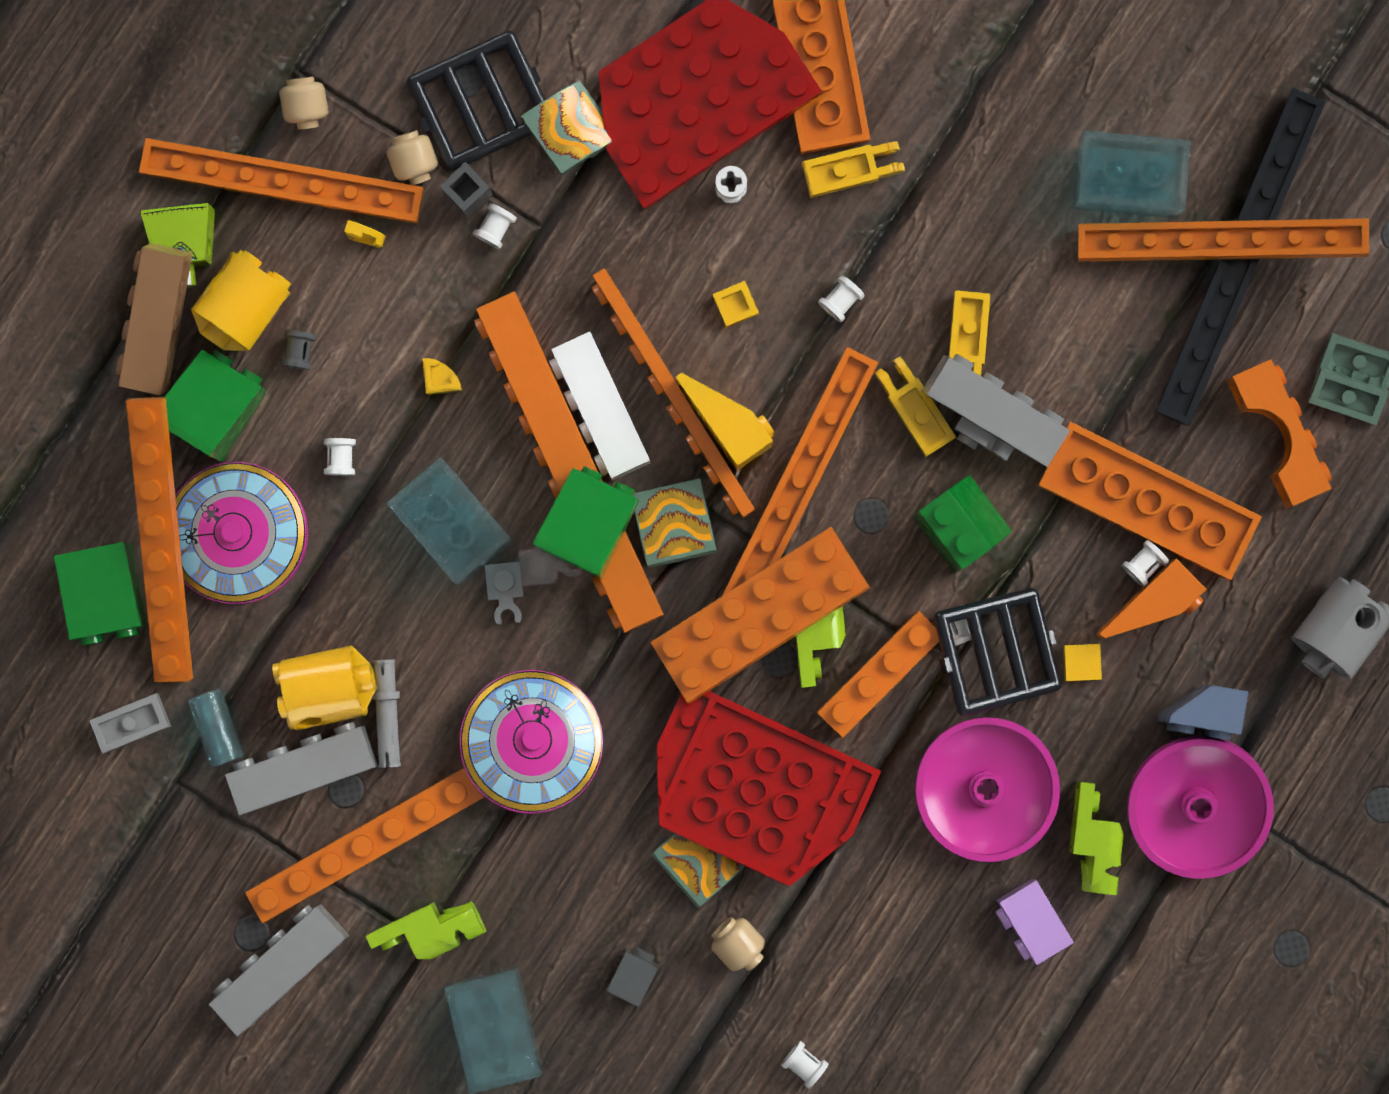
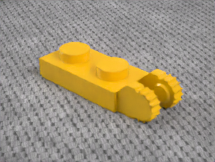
(849, 169)
(970, 327)
(916, 410)

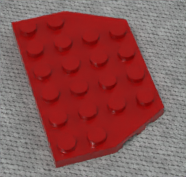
(698, 95)
(756, 788)

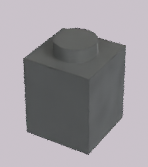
(466, 190)
(633, 976)

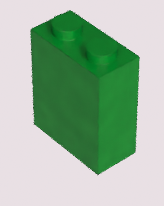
(100, 593)

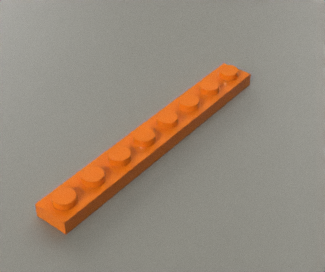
(281, 180)
(1223, 240)
(679, 407)
(806, 466)
(159, 539)
(363, 845)

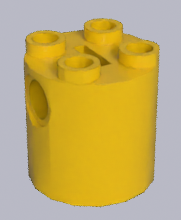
(239, 303)
(324, 687)

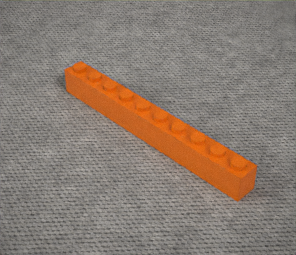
(560, 445)

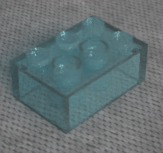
(1131, 174)
(449, 522)
(493, 1029)

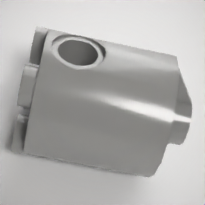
(1341, 629)

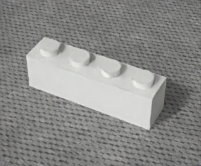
(600, 406)

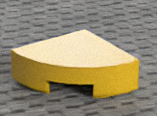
(364, 234)
(439, 377)

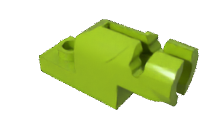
(823, 635)
(1096, 839)
(430, 932)

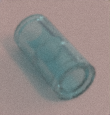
(216, 728)

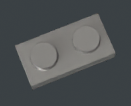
(130, 723)

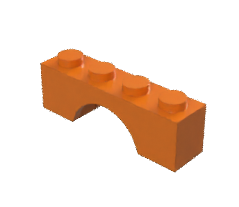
(1300, 472)
(879, 674)

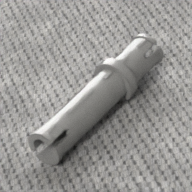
(386, 713)

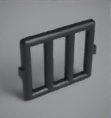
(446, 69)
(994, 698)

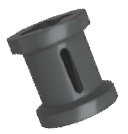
(298, 349)

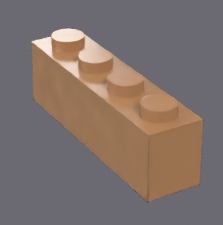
(154, 318)

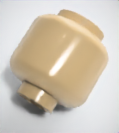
(303, 102)
(412, 157)
(738, 944)

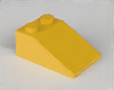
(730, 424)

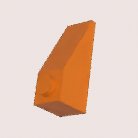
(1163, 597)

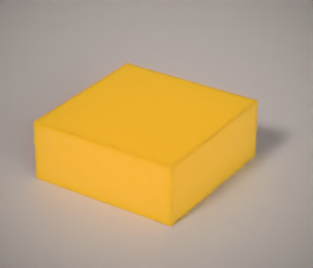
(735, 304)
(1082, 662)

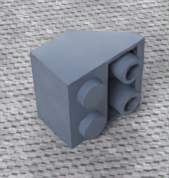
(1209, 708)

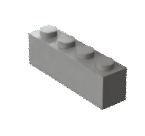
(996, 410)
(301, 770)
(277, 970)

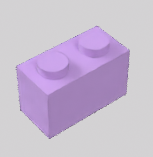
(1033, 921)

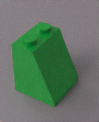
(213, 403)
(587, 521)
(962, 524)

